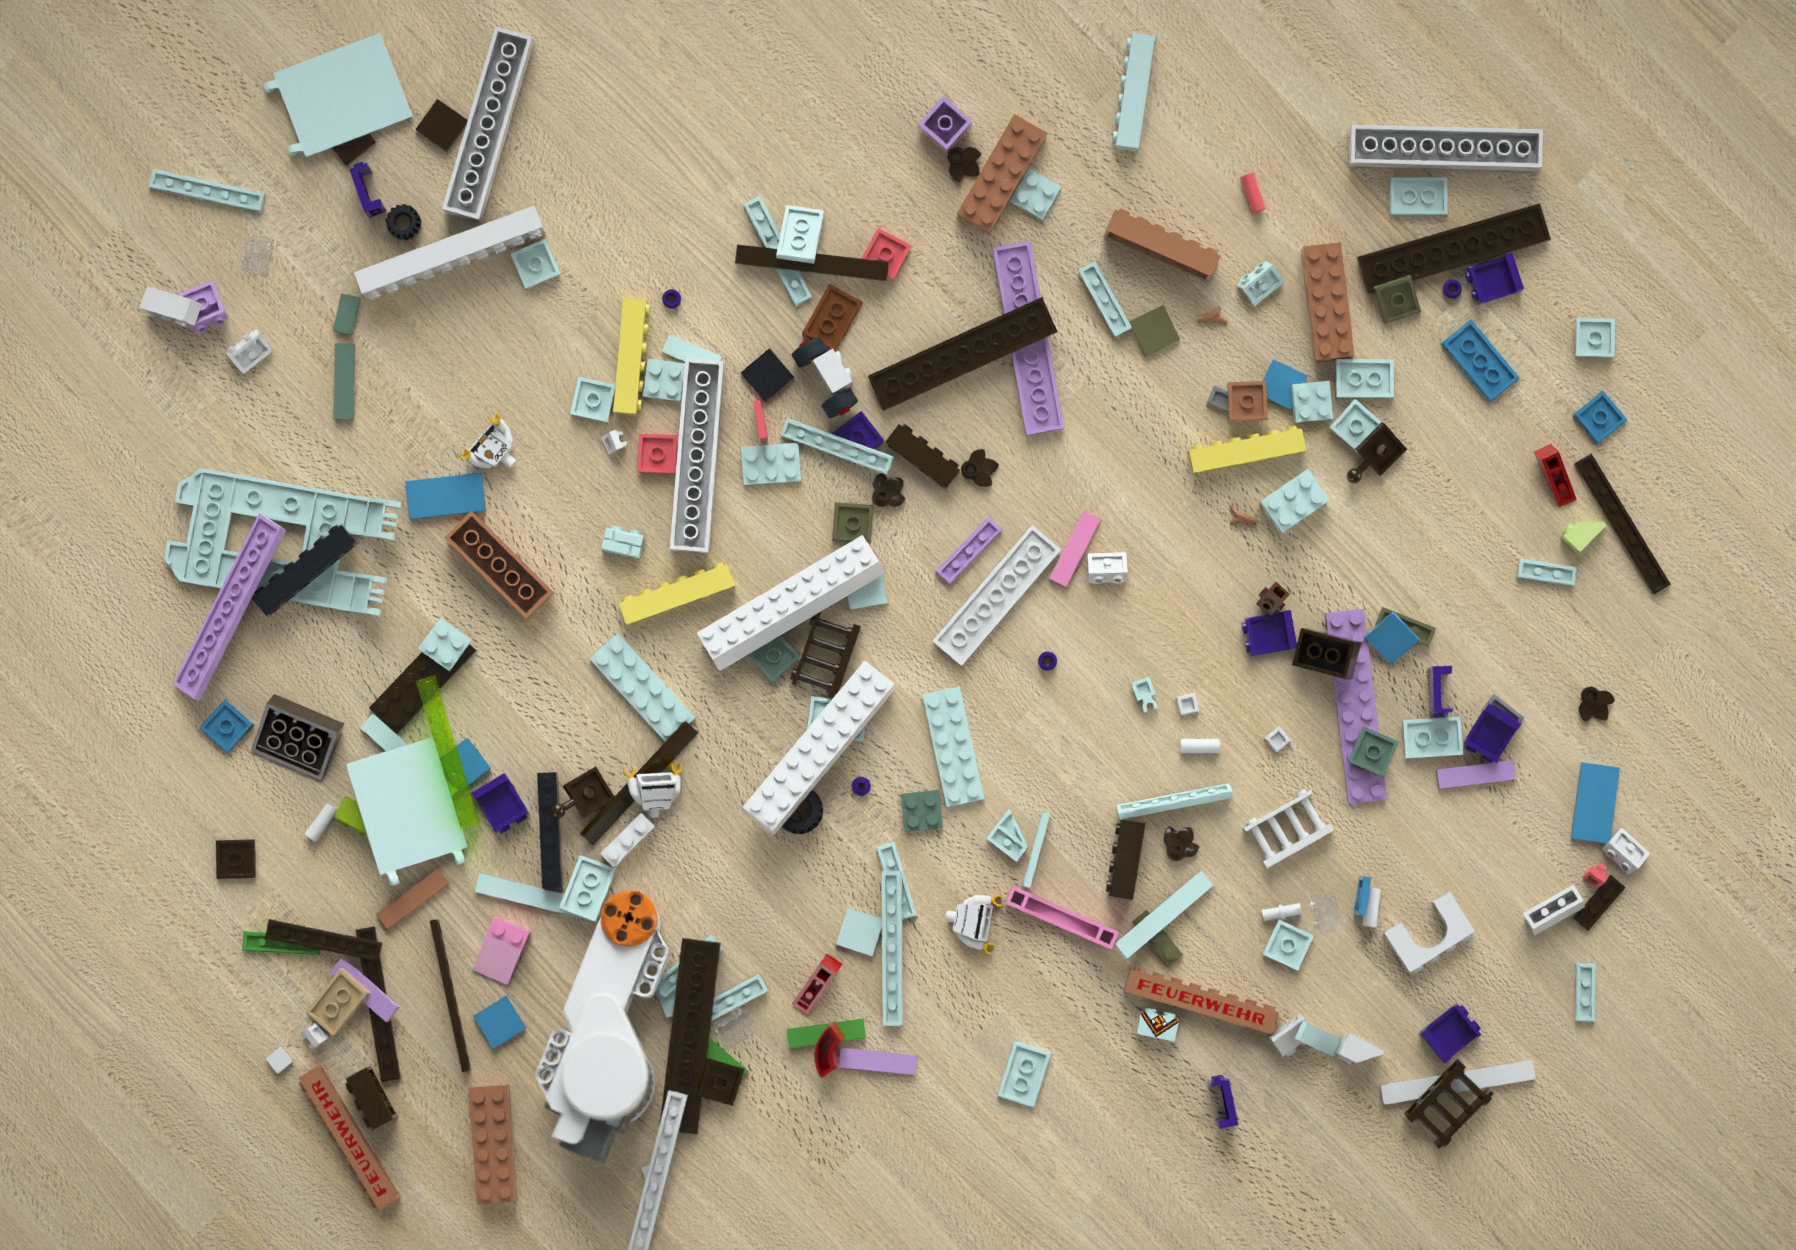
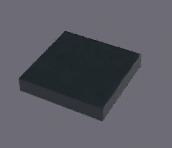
(767, 375)

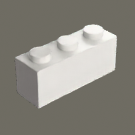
(170, 306)
(627, 839)
(1554, 910)

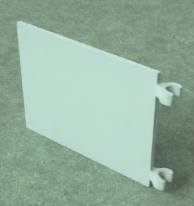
(341, 95)
(406, 807)

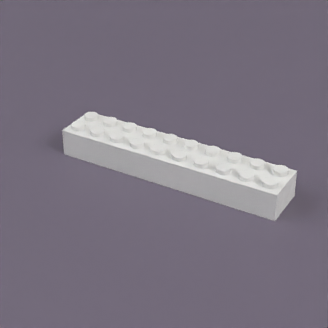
(488, 124)
(1445, 147)
(449, 253)
(697, 455)
(791, 603)
(818, 748)

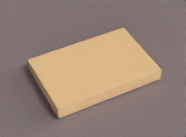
(338, 1002)

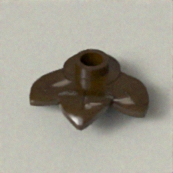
(965, 165)
(982, 468)
(890, 489)
(1597, 706)
(1182, 841)

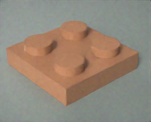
(1247, 401)

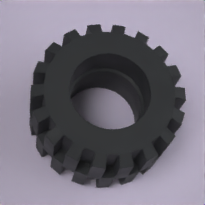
(812, 821)

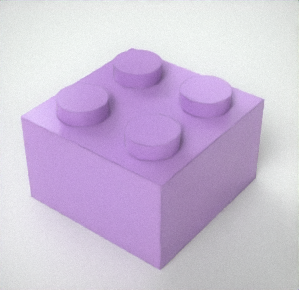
(945, 124)

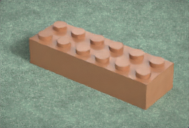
(1001, 174)
(1162, 245)
(1327, 302)
(499, 565)
(493, 1144)

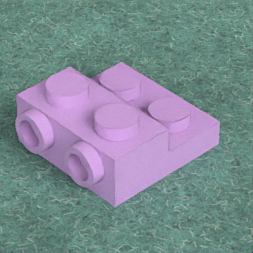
(212, 307)

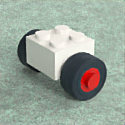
(832, 372)

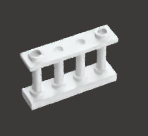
(1287, 847)

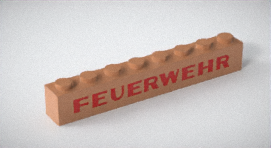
(1201, 1001)
(349, 1137)

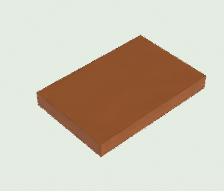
(832, 317)

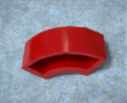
(826, 1049)

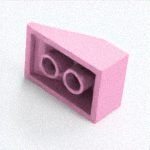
(501, 950)

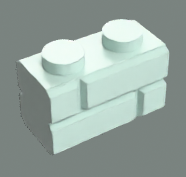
(622, 542)

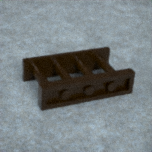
(837, 669)
(1443, 1085)

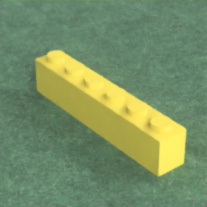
(630, 356)
(1247, 451)
(677, 594)

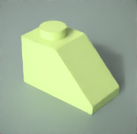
(1581, 534)

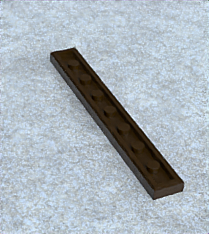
(823, 263)
(1622, 524)
(623, 799)
(450, 995)
(382, 1030)

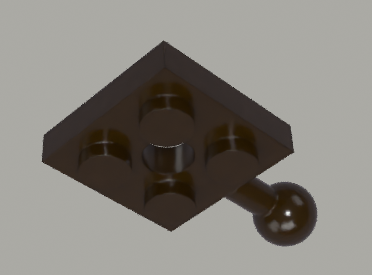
(1368, 451)
(578, 798)

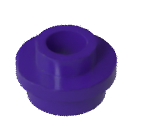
(1458, 289)
(667, 294)
(1047, 655)
(861, 780)

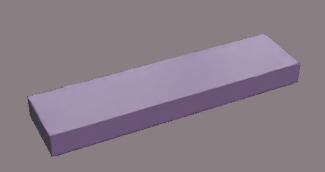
(968, 550)
(1475, 774)
(377, 999)
(878, 1061)

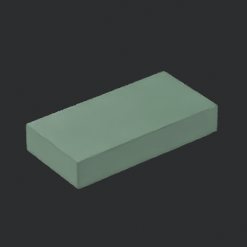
(346, 314)

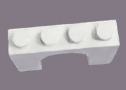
(1456, 929)

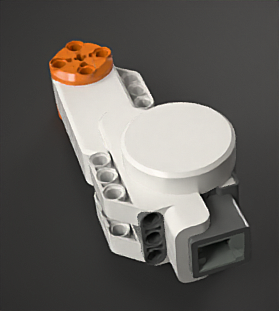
(601, 1066)

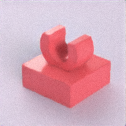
(1596, 875)

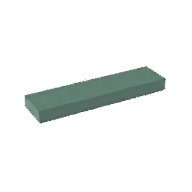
(344, 381)

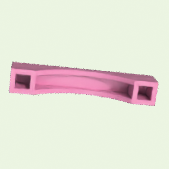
(1061, 917)

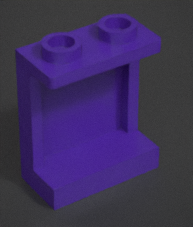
(370, 208)
(1494, 279)
(1269, 633)
(1434, 690)
(1491, 732)
(501, 803)
(1450, 1032)
(1231, 1116)

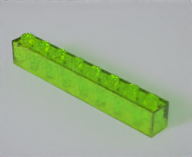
(448, 751)

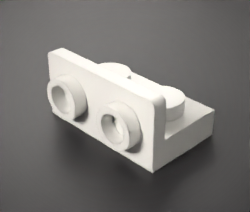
(249, 351)
(1107, 568)
(1625, 851)

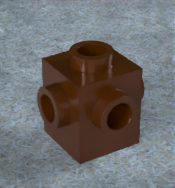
(1272, 599)

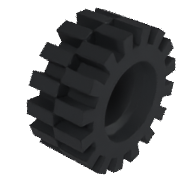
(403, 233)

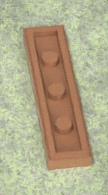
(412, 898)

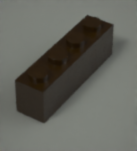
(922, 456)

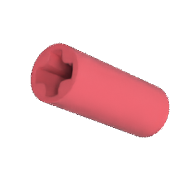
(1253, 193)

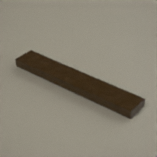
(323, 940)

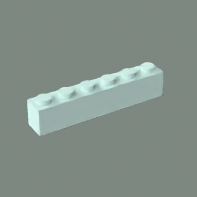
(1134, 92)

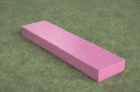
(1074, 548)

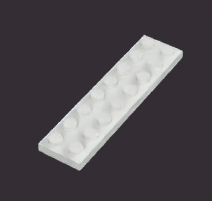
(996, 595)

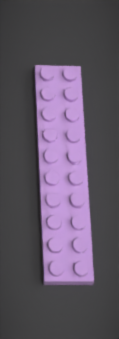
(1033, 363)
(229, 607)
(1355, 707)

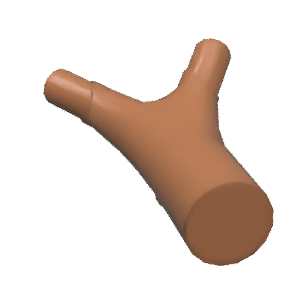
(1213, 316)
(1241, 517)

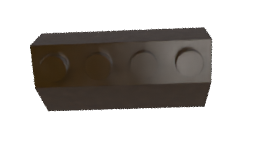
(1126, 859)

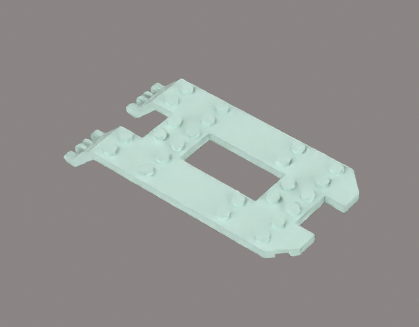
(220, 494)

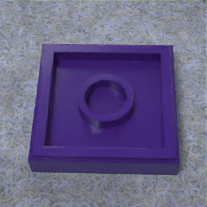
(860, 431)

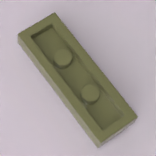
(1422, 630)
(1161, 943)

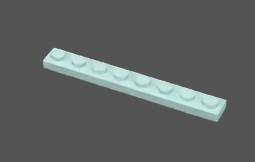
(892, 948)

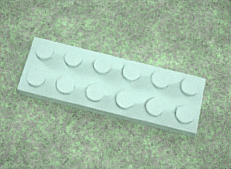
(641, 687)
(953, 746)

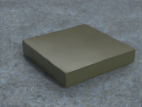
(1397, 299)
(1154, 330)
(852, 522)

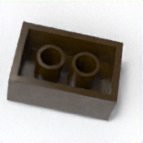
(1326, 653)
(370, 1098)

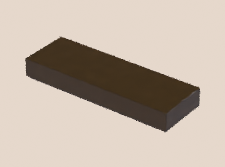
(1599, 902)

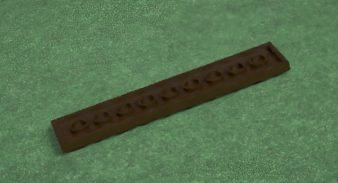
(1455, 247)
(962, 354)
(691, 1026)

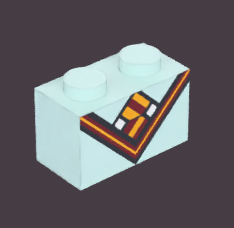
(1157, 1025)

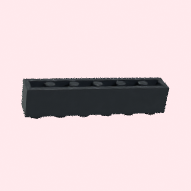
(304, 570)
(549, 831)

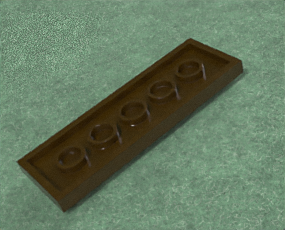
(402, 698)

